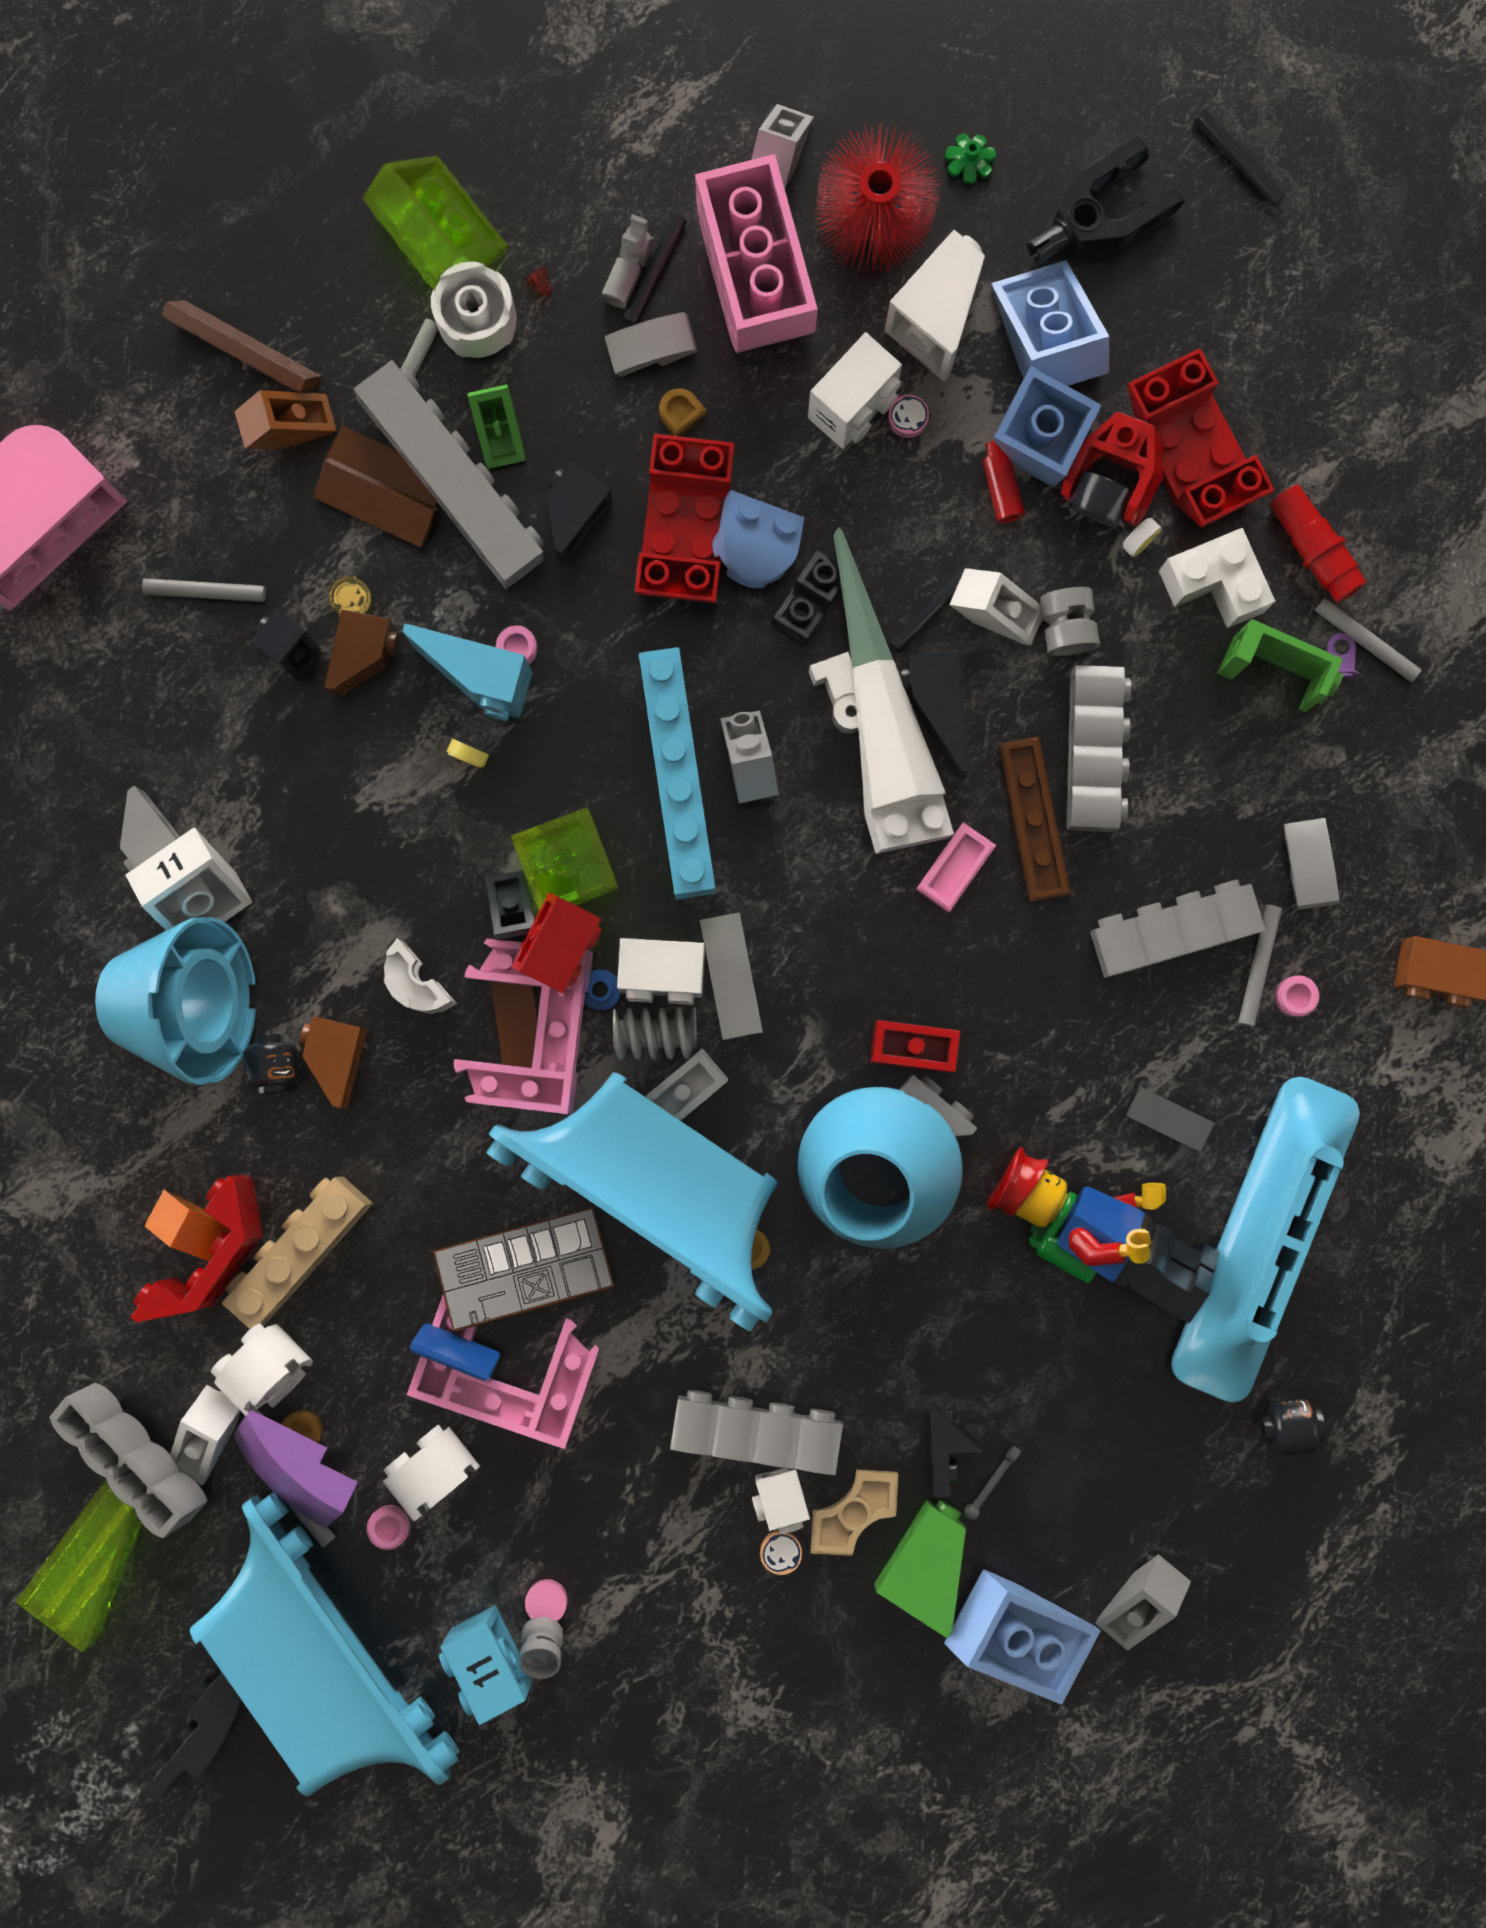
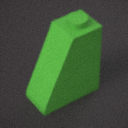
(927, 1567)

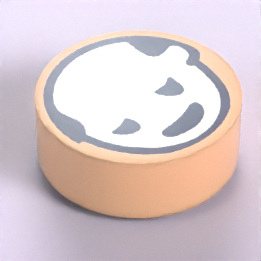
(780, 1552)

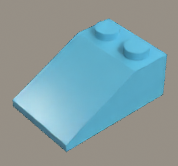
(486, 674)

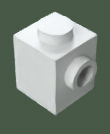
(780, 1500)

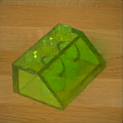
(432, 217)

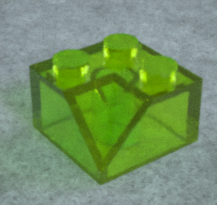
(565, 859)

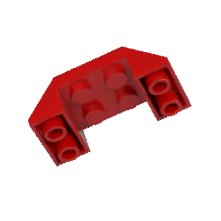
(1200, 454)
(683, 517)
(236, 1207)

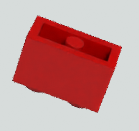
(557, 943)
(915, 1046)

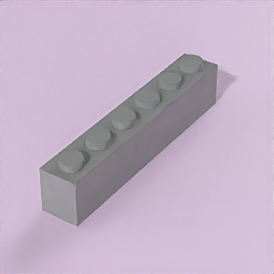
(449, 473)

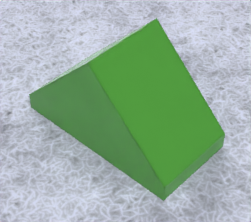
(496, 426)

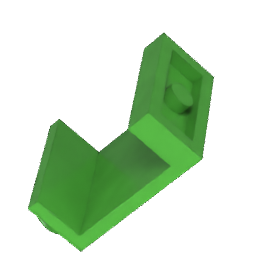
(1286, 652)

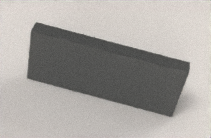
(1170, 1119)

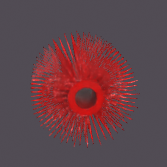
(876, 199)

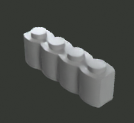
(1095, 749)
(1177, 930)
(757, 1434)
(134, 1467)

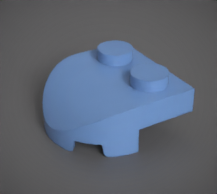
(756, 540)

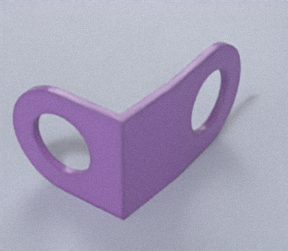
(1347, 666)

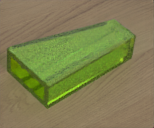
(84, 1570)

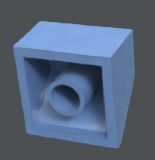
(1045, 426)

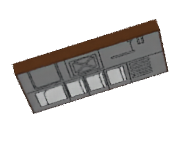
(523, 1269)

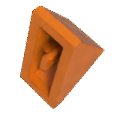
(184, 1225)

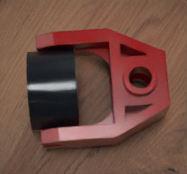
(1126, 444)

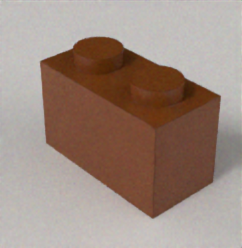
(1442, 970)

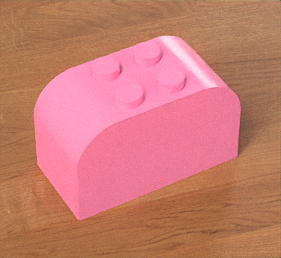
(755, 254)
(47, 507)

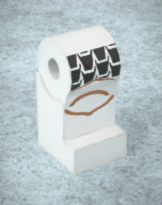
(839, 682)

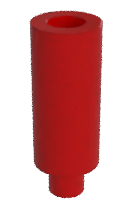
(1002, 484)

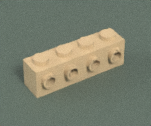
(297, 1252)

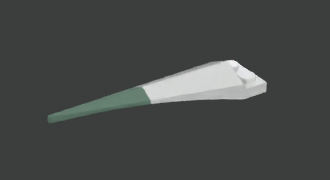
(898, 774)

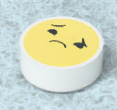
(1141, 537)

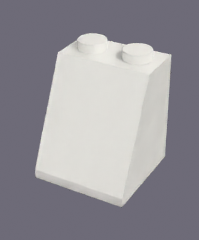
(935, 302)

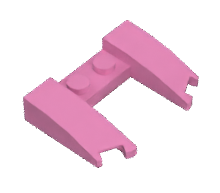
(553, 1076)
(541, 1417)

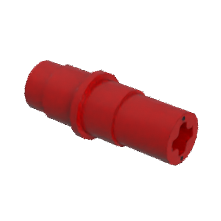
(1318, 544)

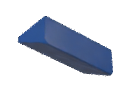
(455, 1352)

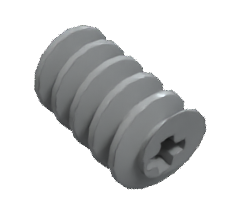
(654, 1033)

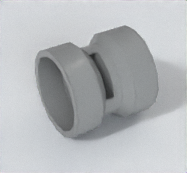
(541, 1648)

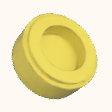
(467, 753)

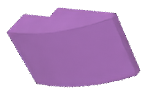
(293, 1468)

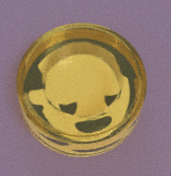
(349, 594)

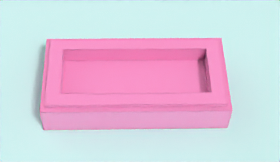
(955, 867)

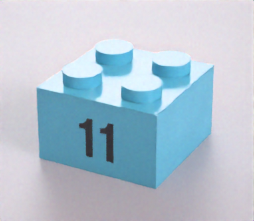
(485, 1665)

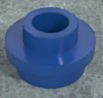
(610, 998)

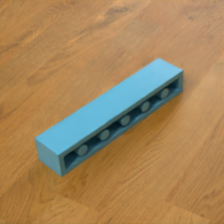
(677, 773)

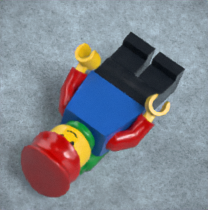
(1107, 1236)

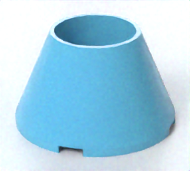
(181, 1000)
(889, 1126)

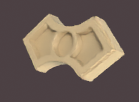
(868, 1500)

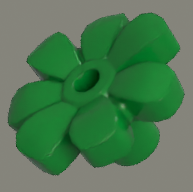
(970, 158)

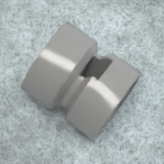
(1072, 635)

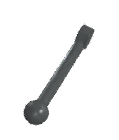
(972, 1511)

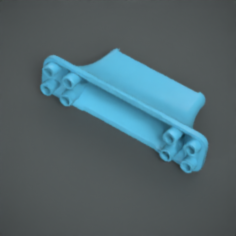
(658, 1183)
(1221, 1344)
(307, 1669)

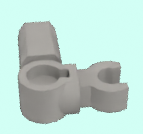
(626, 271)

